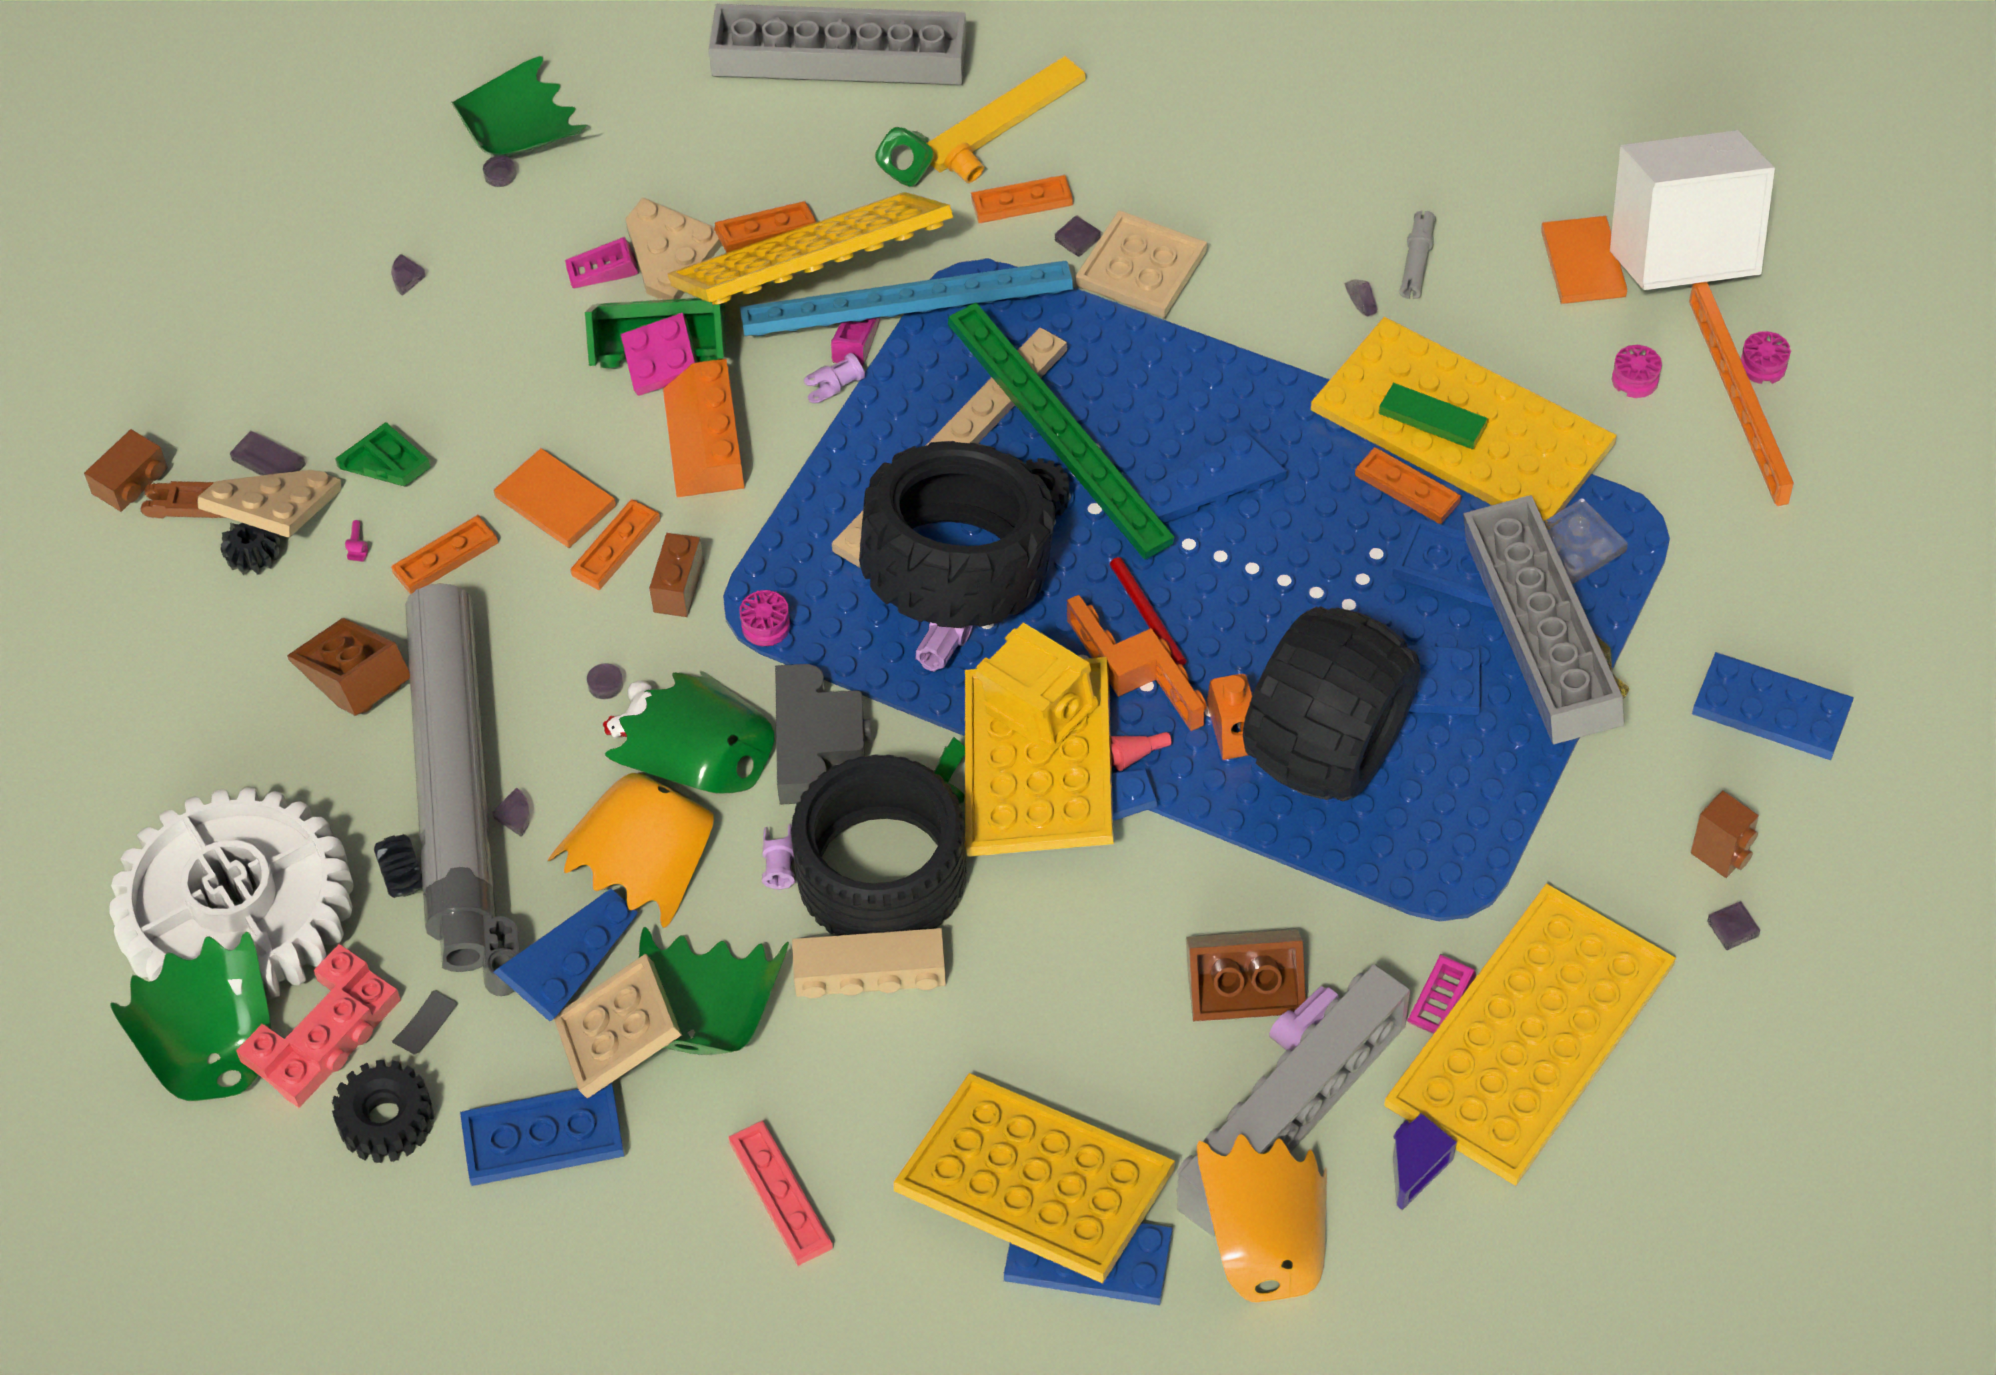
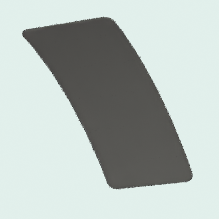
(425, 1023)

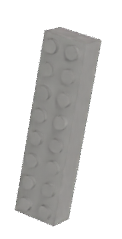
(838, 44)
(1543, 620)
(1306, 1079)

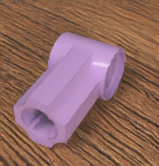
(940, 644)
(1291, 1025)

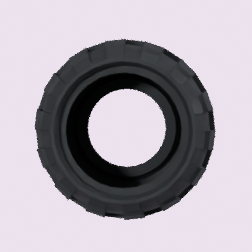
(1331, 703)

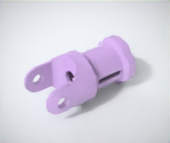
(834, 377)
(778, 861)

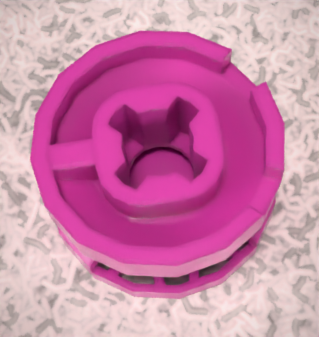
(1758, 349)
(1636, 373)
(770, 608)

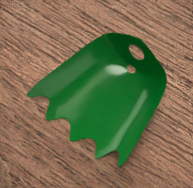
(515, 112)
(687, 732)
(713, 992)
(197, 1014)

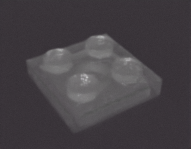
(1583, 540)

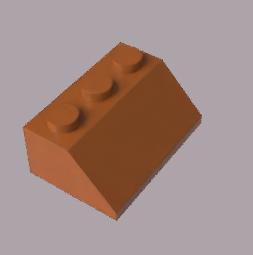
(1245, 974)

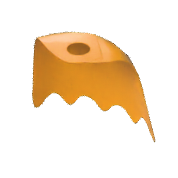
(640, 841)
(1266, 1213)

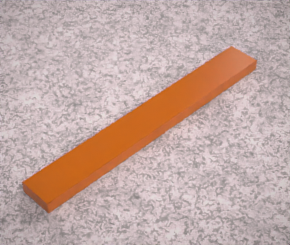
(1741, 393)

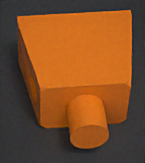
(1228, 705)

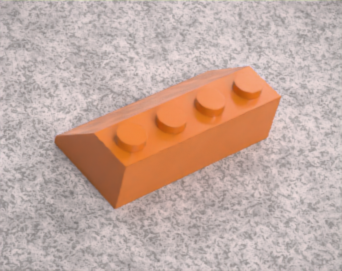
(703, 430)

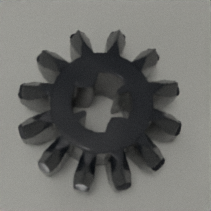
(249, 547)
(398, 865)

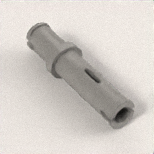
(1419, 244)

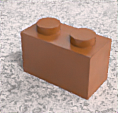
(125, 470)
(676, 574)
(1725, 835)

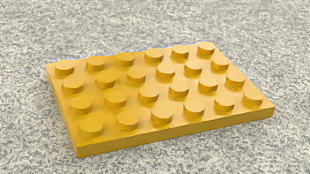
(1032, 798)
(1035, 1177)

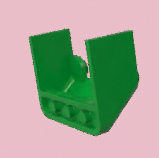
(609, 320)

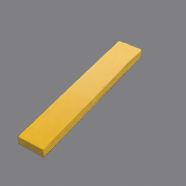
(1008, 109)

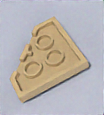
(667, 242)
(271, 501)

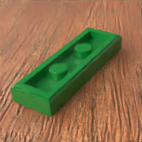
(1433, 415)

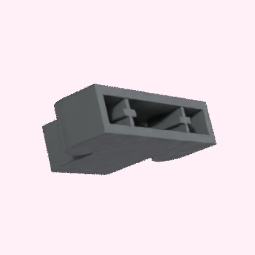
(813, 728)

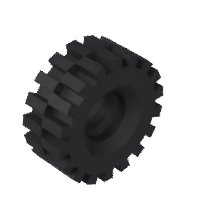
(375, 1088)

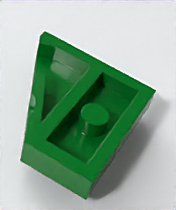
(384, 457)

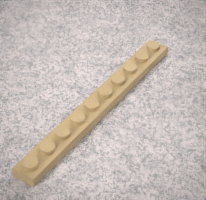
(971, 421)

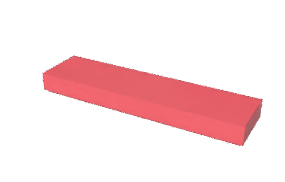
(780, 1193)

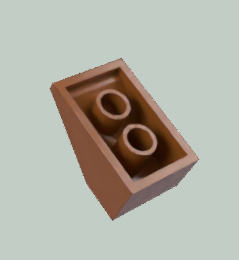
(351, 665)

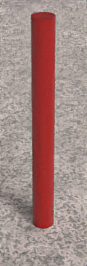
(1145, 608)

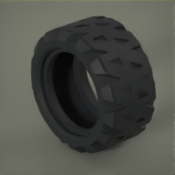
(948, 581)

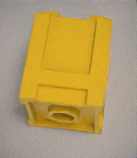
(1037, 687)

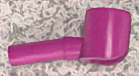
(356, 549)

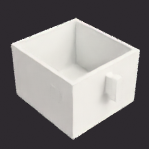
(1691, 209)

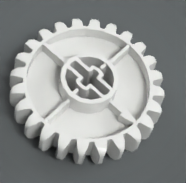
(234, 845)

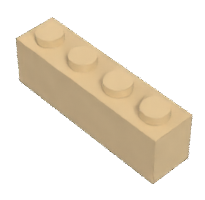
(868, 963)

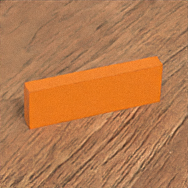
(1021, 199)
(758, 226)
(1407, 485)
(615, 544)
(444, 554)

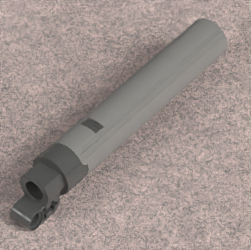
(453, 786)

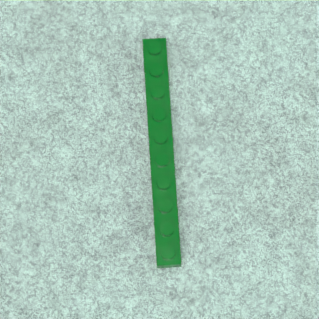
(1061, 431)

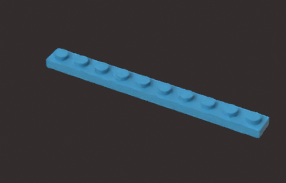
(906, 298)

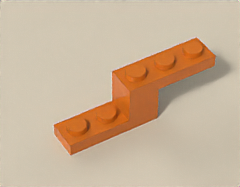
(1137, 662)

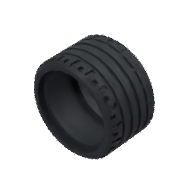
(875, 790)

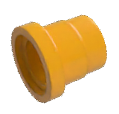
(964, 163)

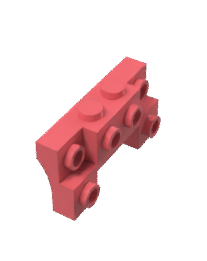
(327, 1033)

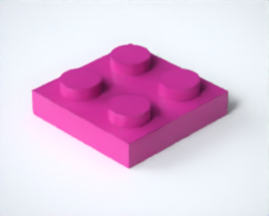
(658, 353)

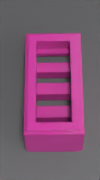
(615, 270)
(854, 338)
(1443, 967)

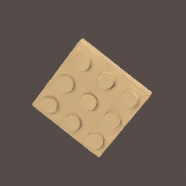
(1141, 264)
(616, 1026)

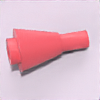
(1130, 749)

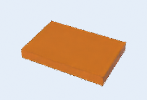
(1583, 260)
(554, 497)

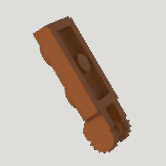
(175, 500)

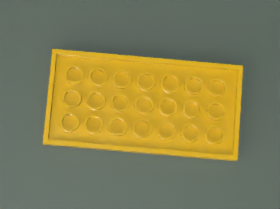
(810, 247)
(1522, 451)
(1531, 1032)

